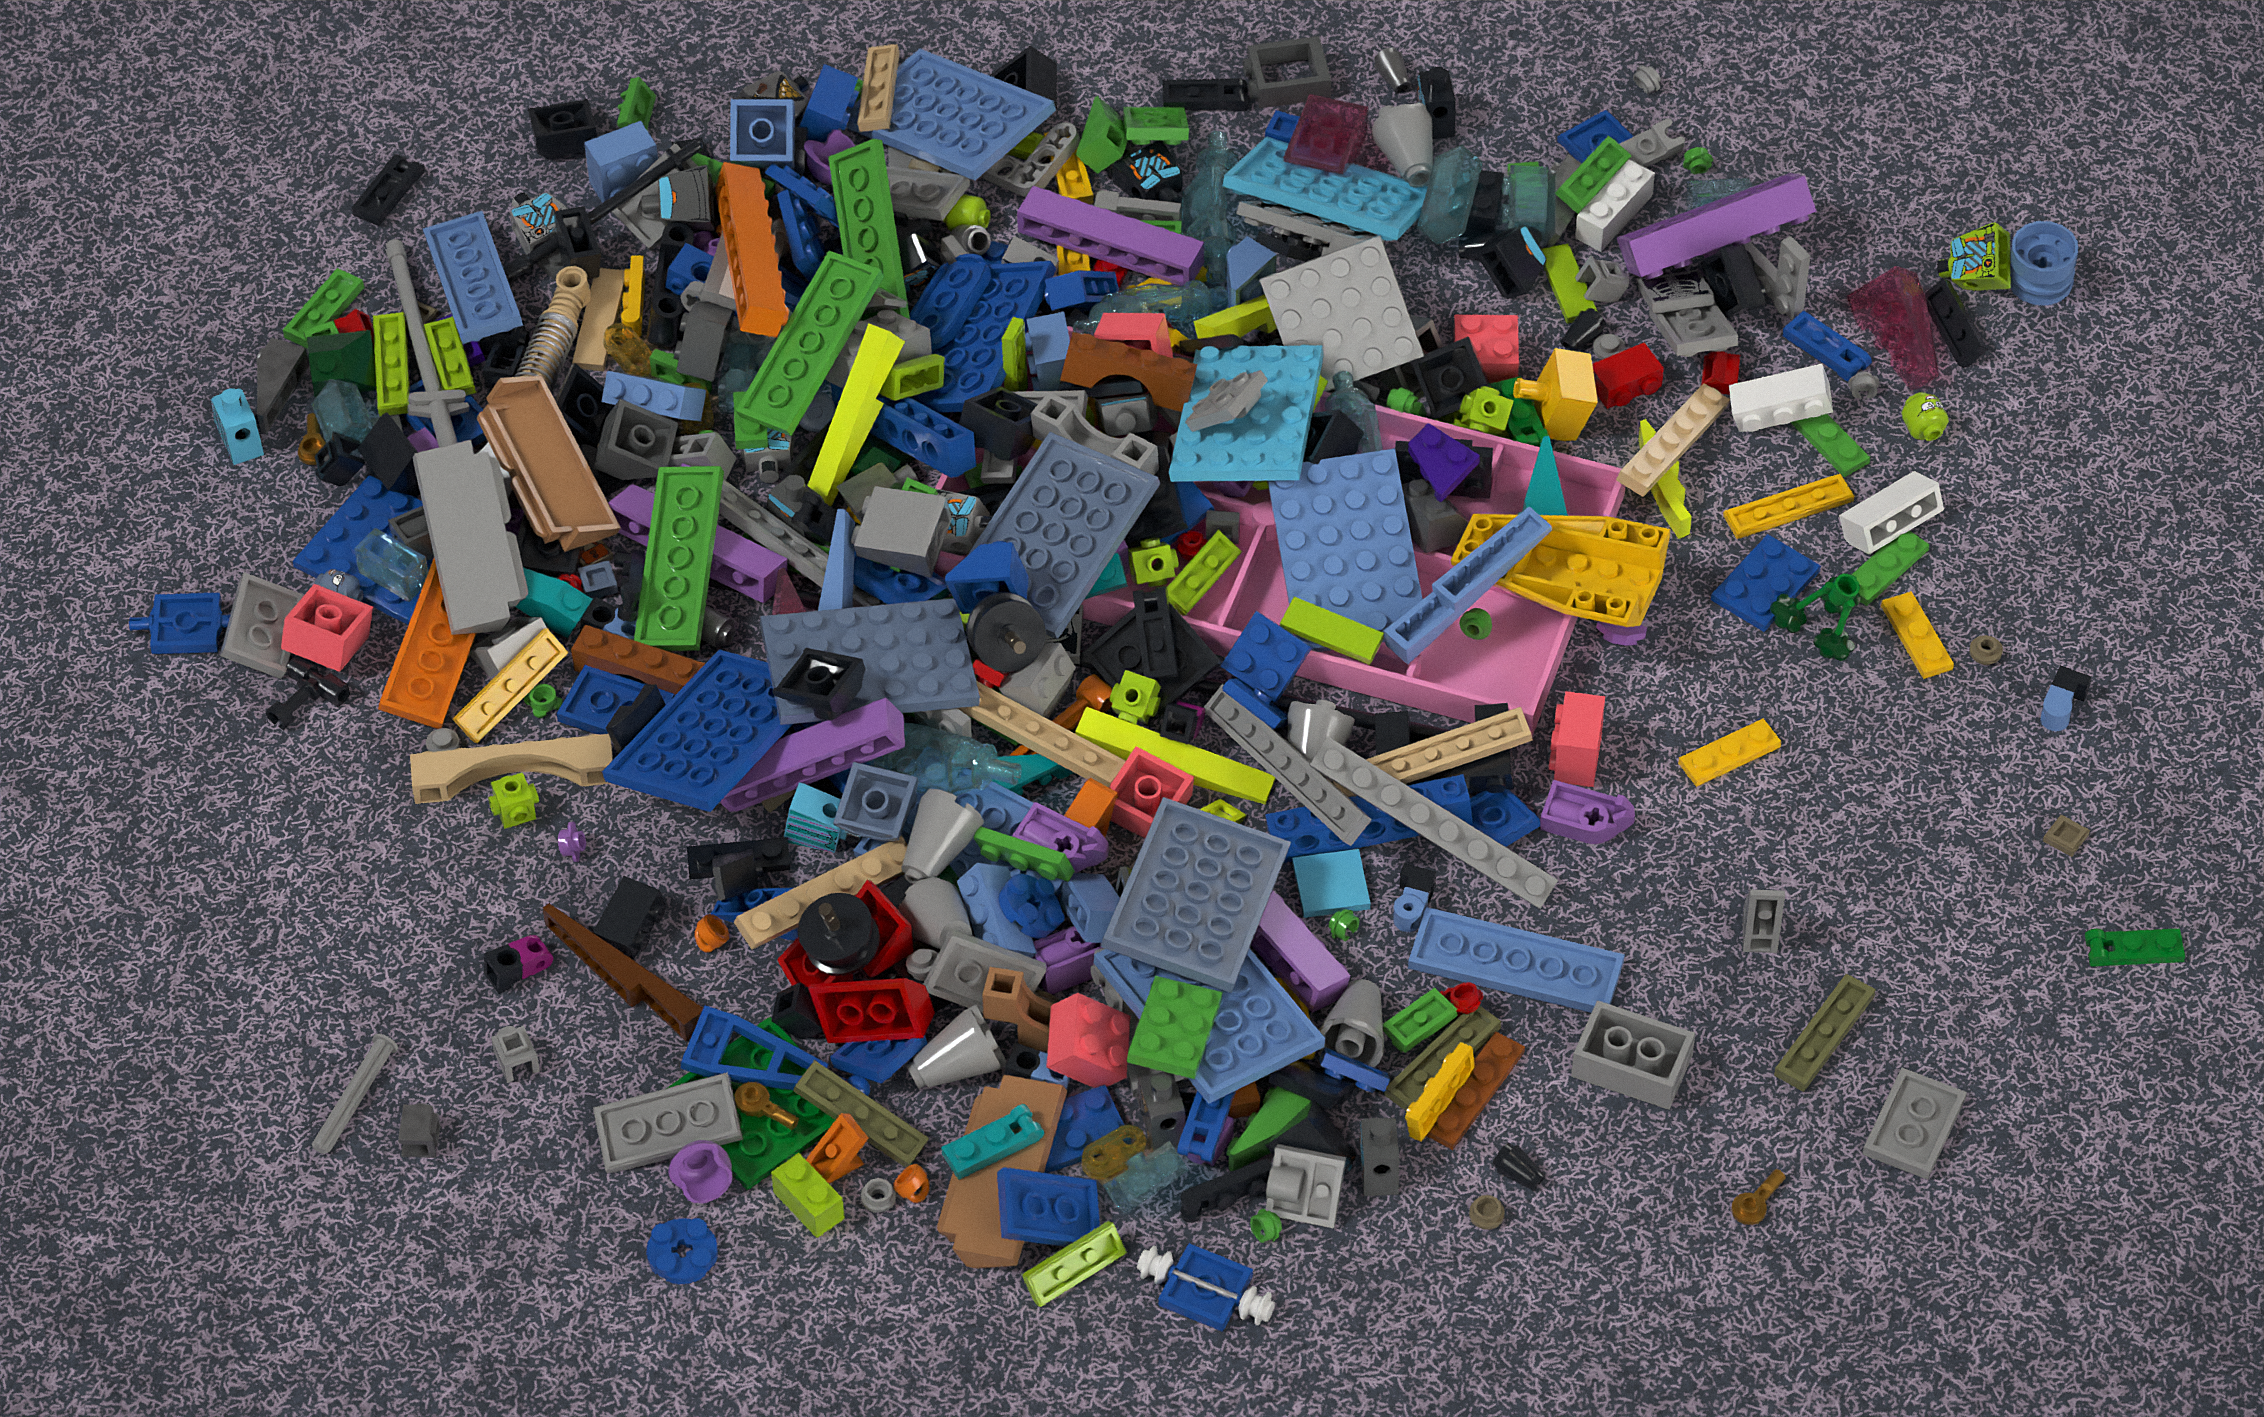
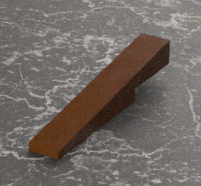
(624, 975)

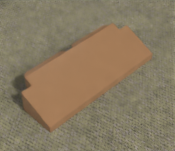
(545, 464)
(972, 1203)

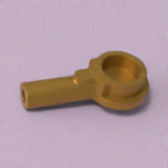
(311, 442)
(753, 1100)
(1751, 1207)

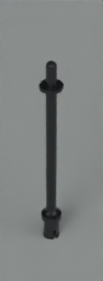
(525, 263)

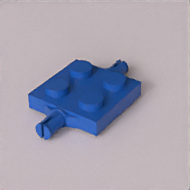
(183, 623)

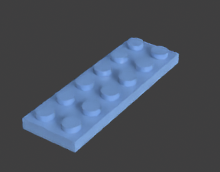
(472, 277)
(1515, 960)

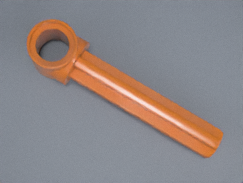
(1091, 693)

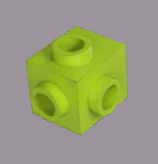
(1486, 410)
(1141, 558)
(1135, 687)
(513, 800)

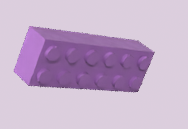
(1716, 225)

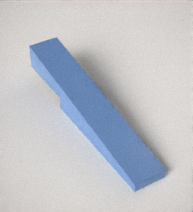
(839, 573)
(1465, 585)

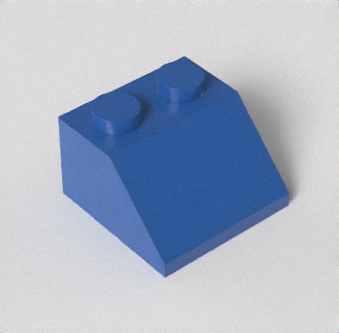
(829, 103)
(985, 572)

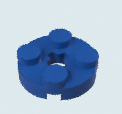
(1031, 905)
(682, 1232)

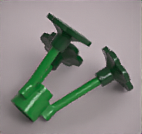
(1839, 597)

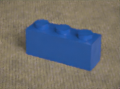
(1079, 289)

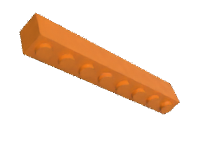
(751, 250)

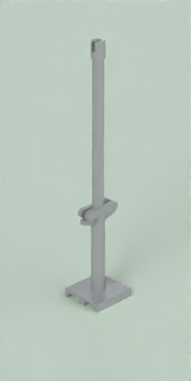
(433, 402)

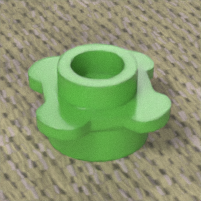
(539, 693)

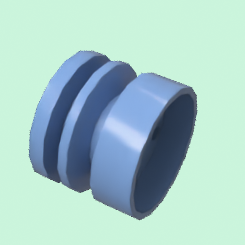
(2043, 262)

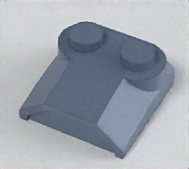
(876, 802)

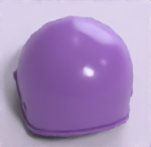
(818, 154)
(701, 1171)

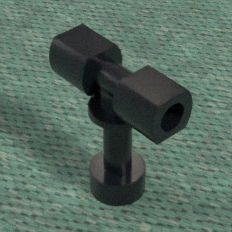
(311, 685)

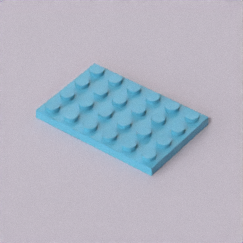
(1357, 198)
(1271, 436)

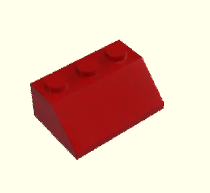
(872, 1010)

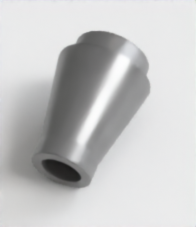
(1392, 68)

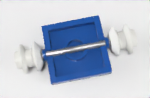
(1205, 1286)

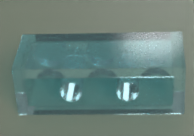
(1449, 194)

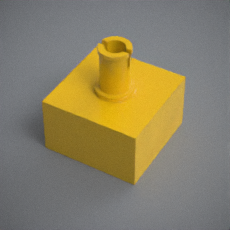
(1562, 393)

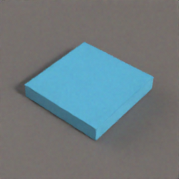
(1331, 883)

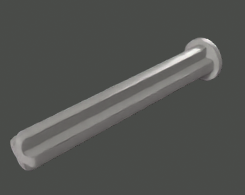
(354, 1093)

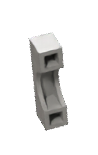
(1064, 419)

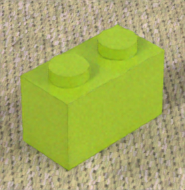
(807, 1195)

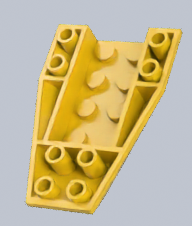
(1584, 566)

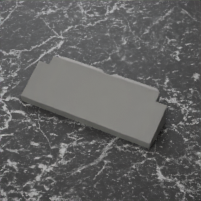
(468, 535)

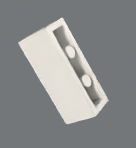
(1614, 205)
(1781, 398)
(1891, 512)

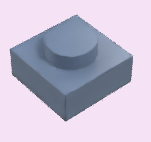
(598, 580)

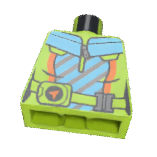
(1979, 259)

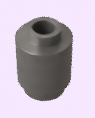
(972, 238)
(717, 628)

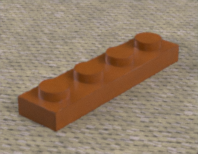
(1490, 1071)

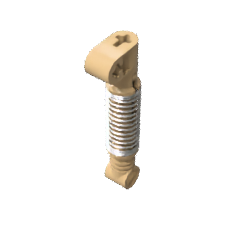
(556, 327)

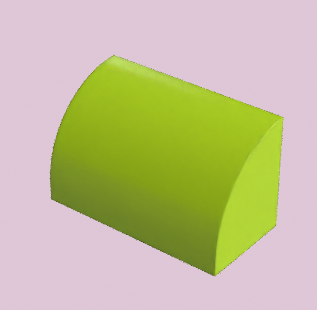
(914, 377)

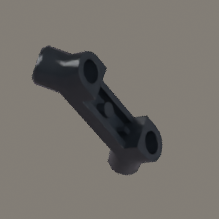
(667, 306)

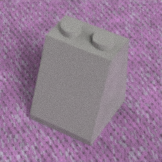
(903, 529)

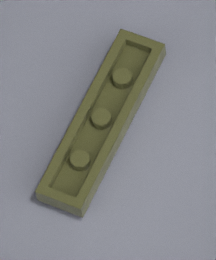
(1469, 1028)
(1824, 1032)
(881, 1126)

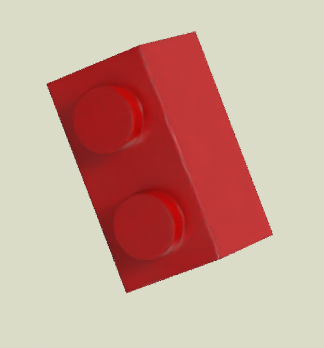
(1627, 376)

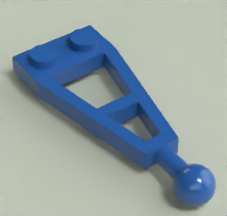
(711, 1040)

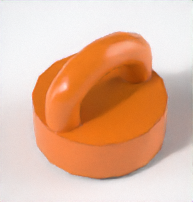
(711, 931)
(909, 1182)

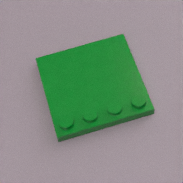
(766, 1141)

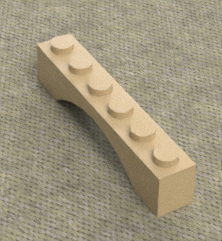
(446, 773)

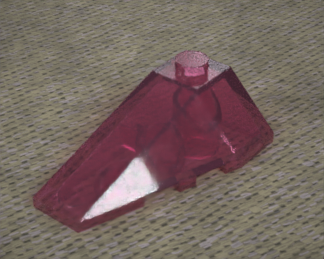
(1899, 319)

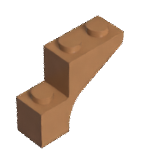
(1010, 1000)

